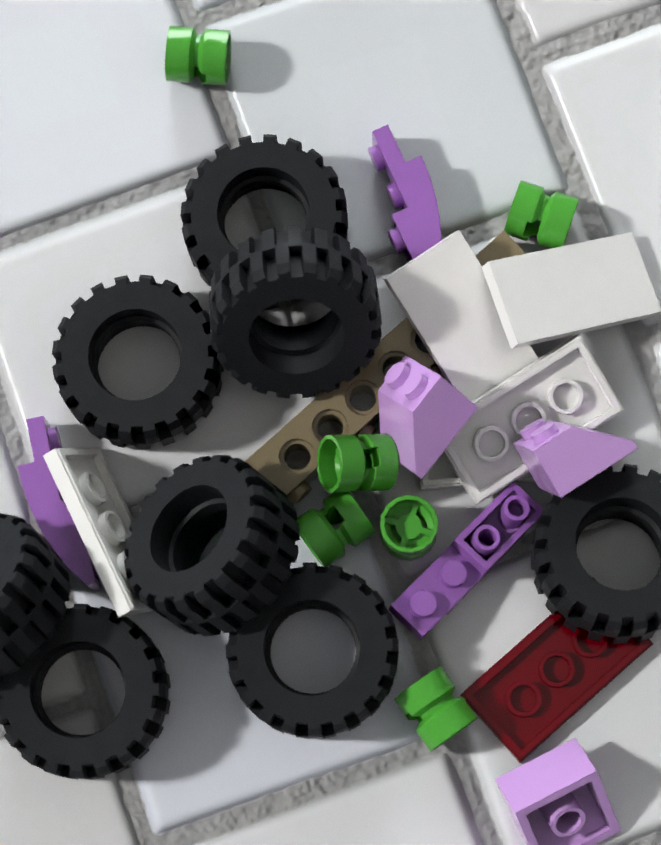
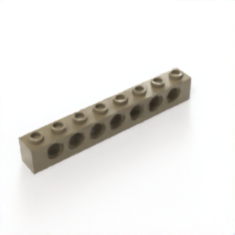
(335, 406)

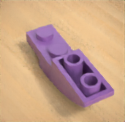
(410, 187)
(49, 505)
(466, 561)

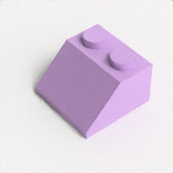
(420, 413)
(568, 455)
(559, 799)

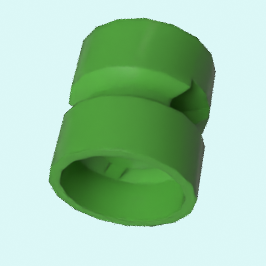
(198, 55)
(540, 215)
(357, 462)
(408, 527)
(322, 539)
(435, 708)

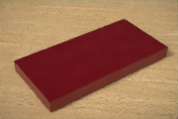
(546, 682)

